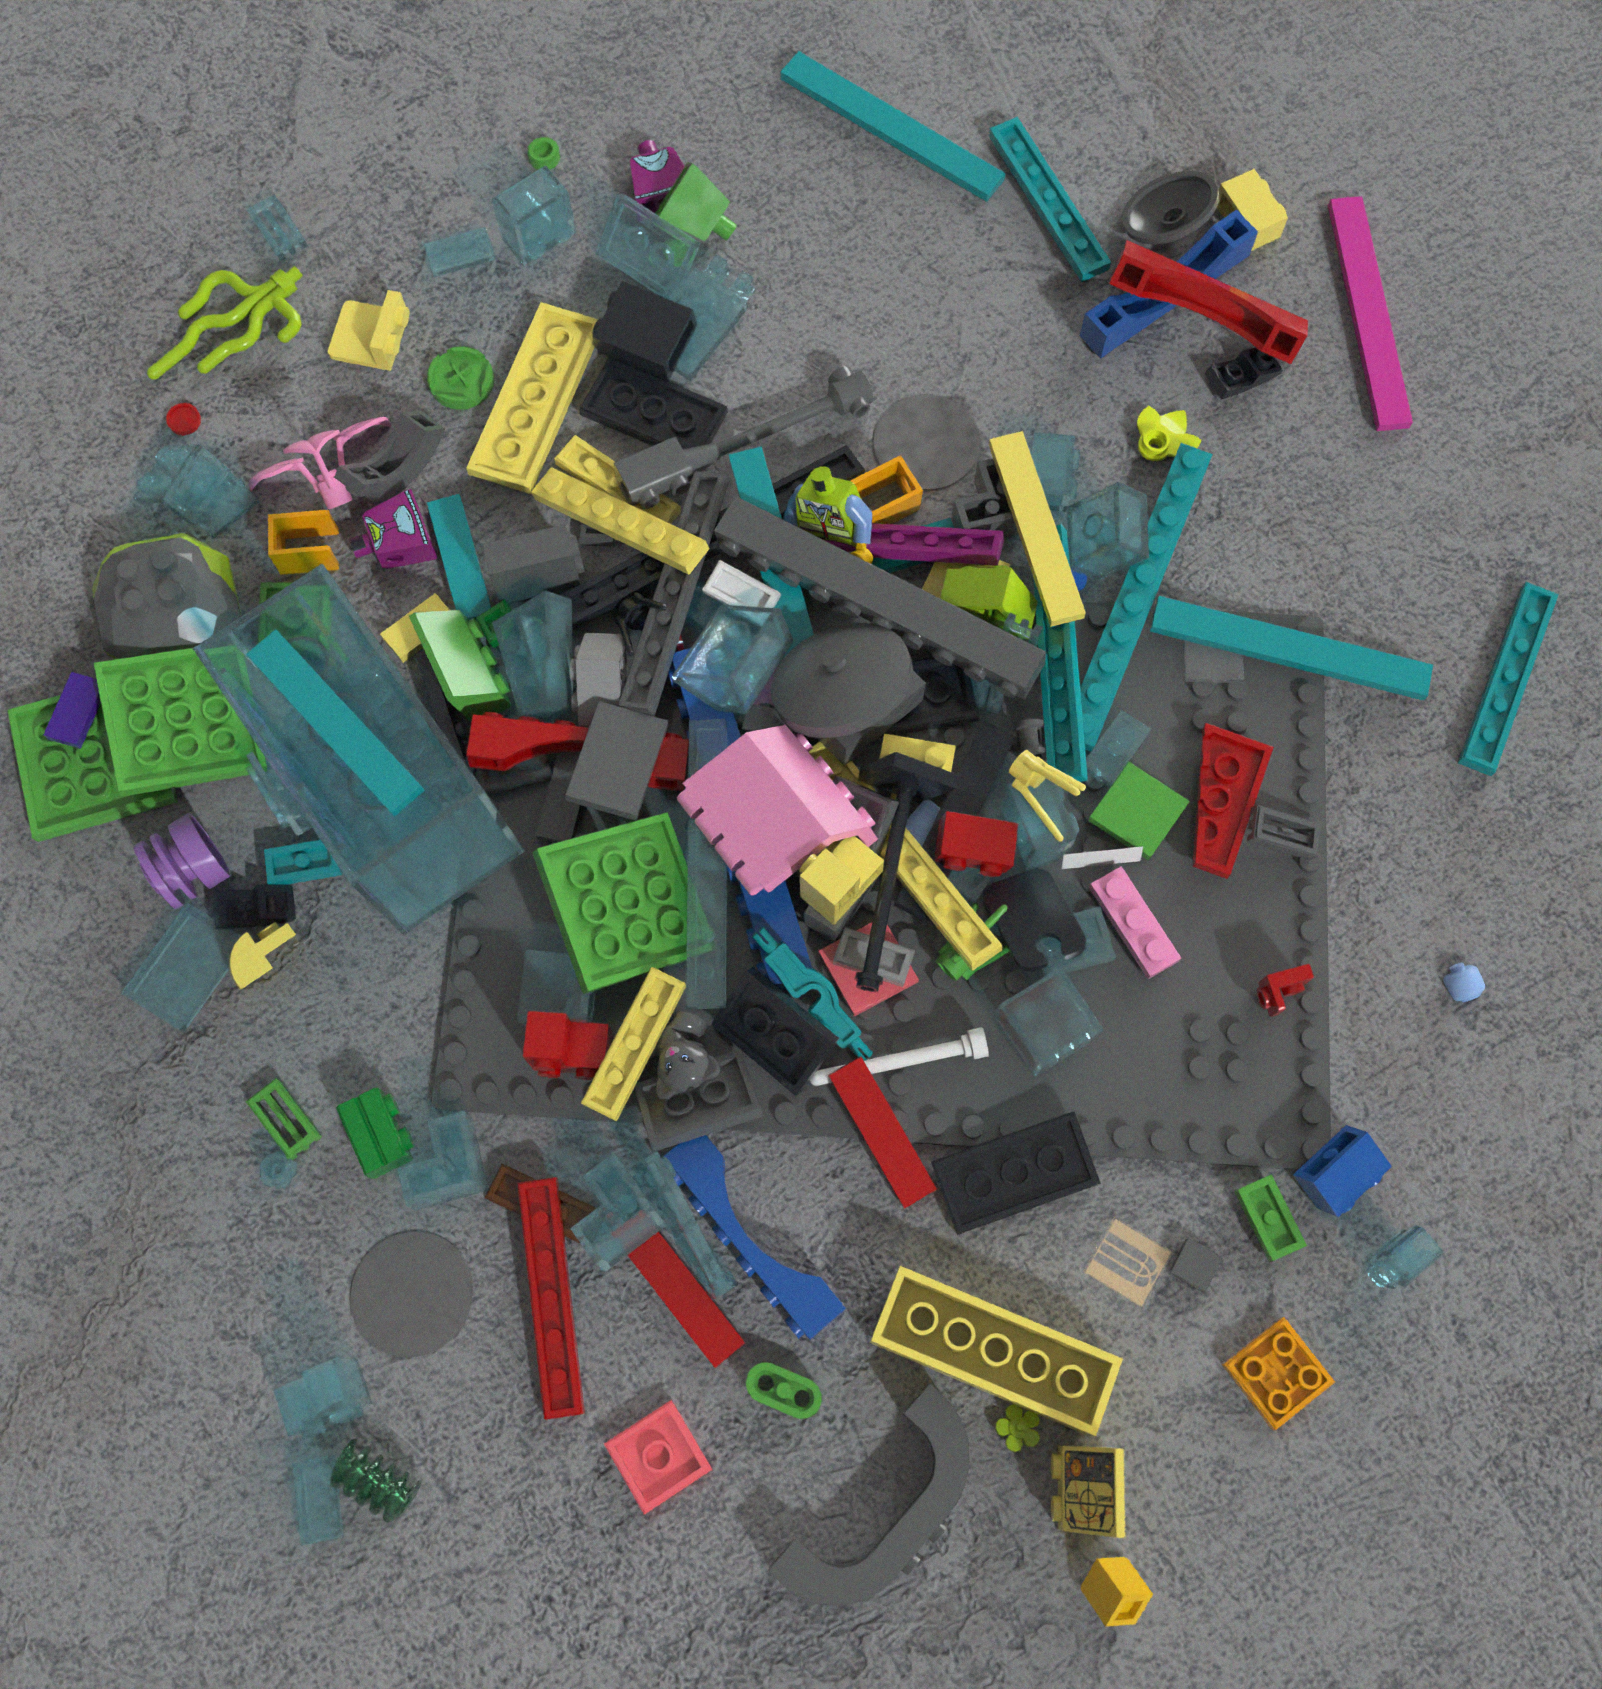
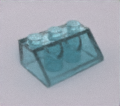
(735, 657)

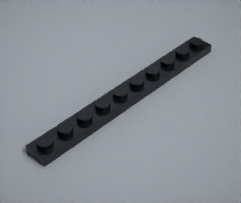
(643, 572)

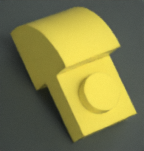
(248, 958)

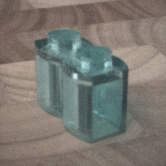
(1403, 1258)

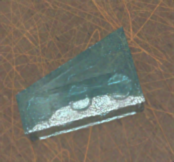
(538, 655)

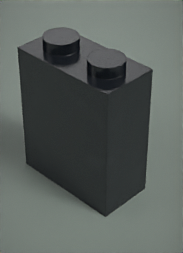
(644, 330)

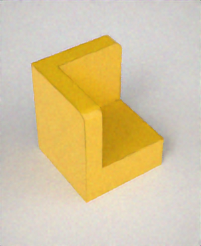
(1116, 1591)

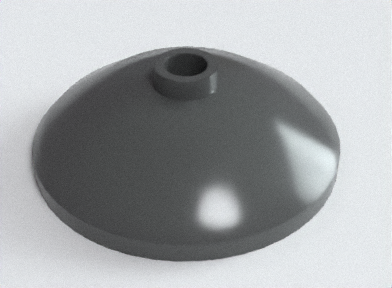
(1170, 207)

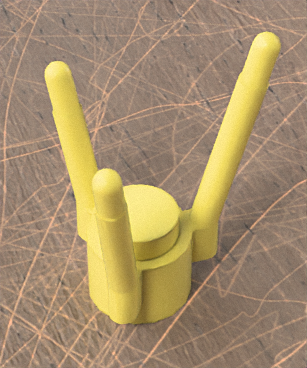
(1031, 772)

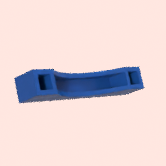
(1126, 314)
(803, 1296)

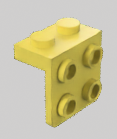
(370, 332)

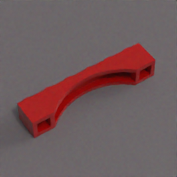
(1257, 321)
(505, 742)

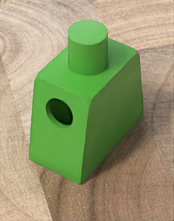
(696, 205)

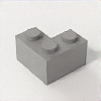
(599, 673)

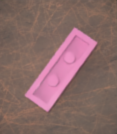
(1134, 922)

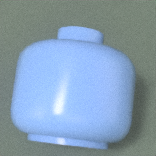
(1464, 982)

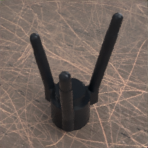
(633, 613)

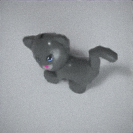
(682, 1062)

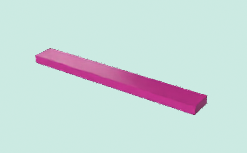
(1369, 314)

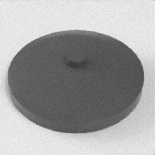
(842, 680)

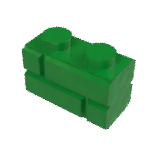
(375, 1132)

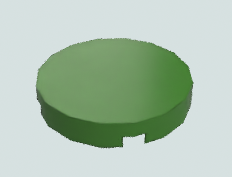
(460, 378)

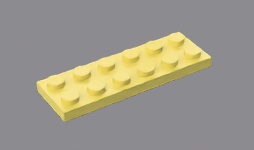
(534, 399)

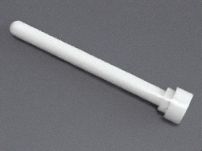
(970, 1044)

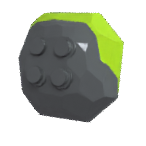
(163, 596)

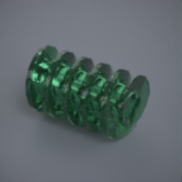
(372, 1482)

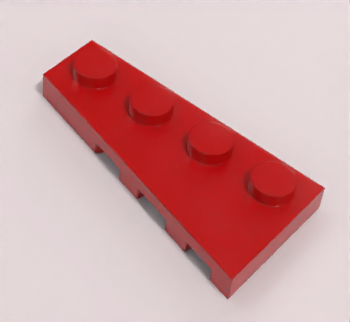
(1227, 789)

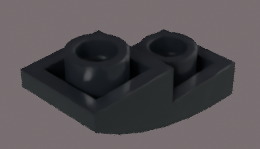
(1243, 373)

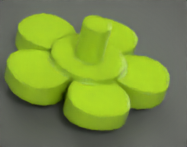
(1018, 1428)

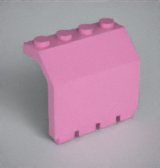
(771, 806)

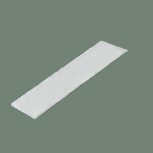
(1102, 857)

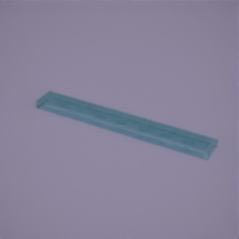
(705, 887)

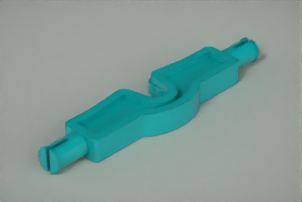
(800, 979)

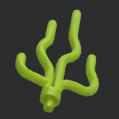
(258, 302)

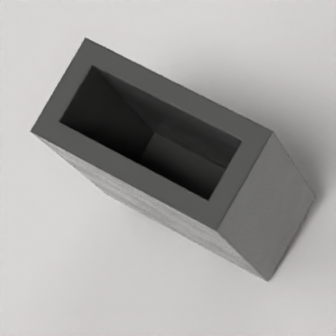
(533, 563)

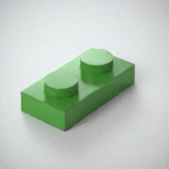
(1270, 1218)

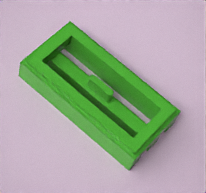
(302, 1143)

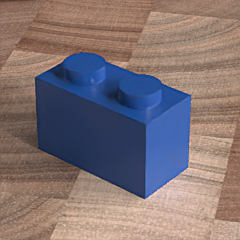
(1342, 1171)

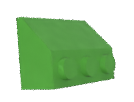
(462, 662)

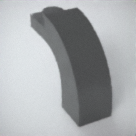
(397, 462)

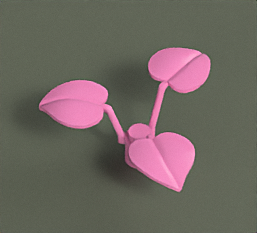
(331, 489)

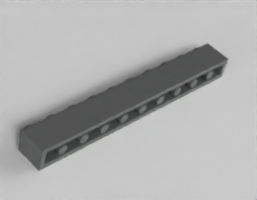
(880, 598)

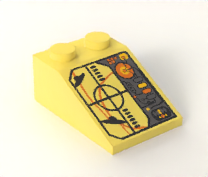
(1089, 1490)

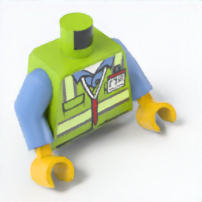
(831, 511)

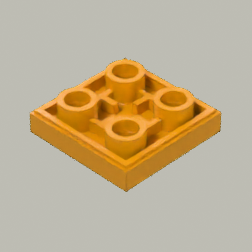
(1278, 1373)

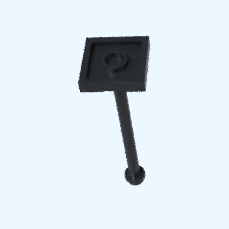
(910, 781)

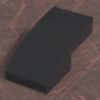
(253, 907)

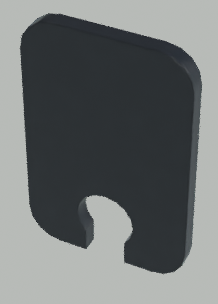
(1033, 912)

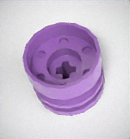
(181, 861)

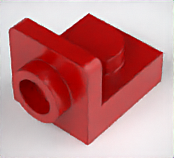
(1286, 981)

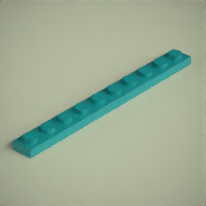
(1140, 590)

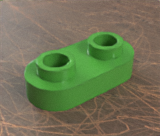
(783, 1391)

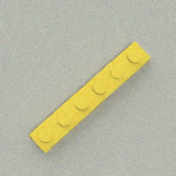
(620, 520)

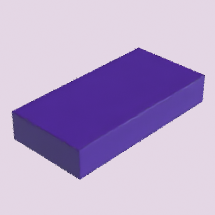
(74, 711)

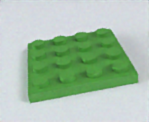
(170, 723)
(69, 785)
(619, 900)

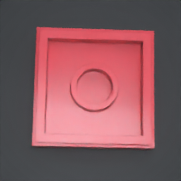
(855, 998)
(658, 1456)

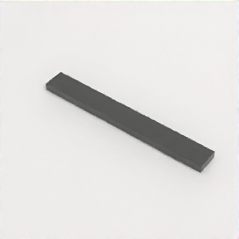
(675, 590)

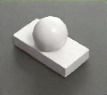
(737, 588)

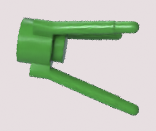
(953, 964)

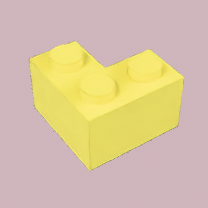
(838, 877)

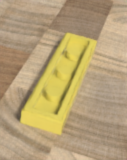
(598, 471)
(634, 1044)

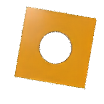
(884, 475)
(301, 525)

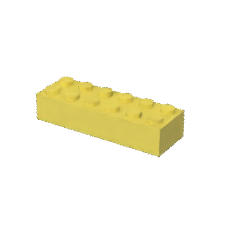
(997, 1351)

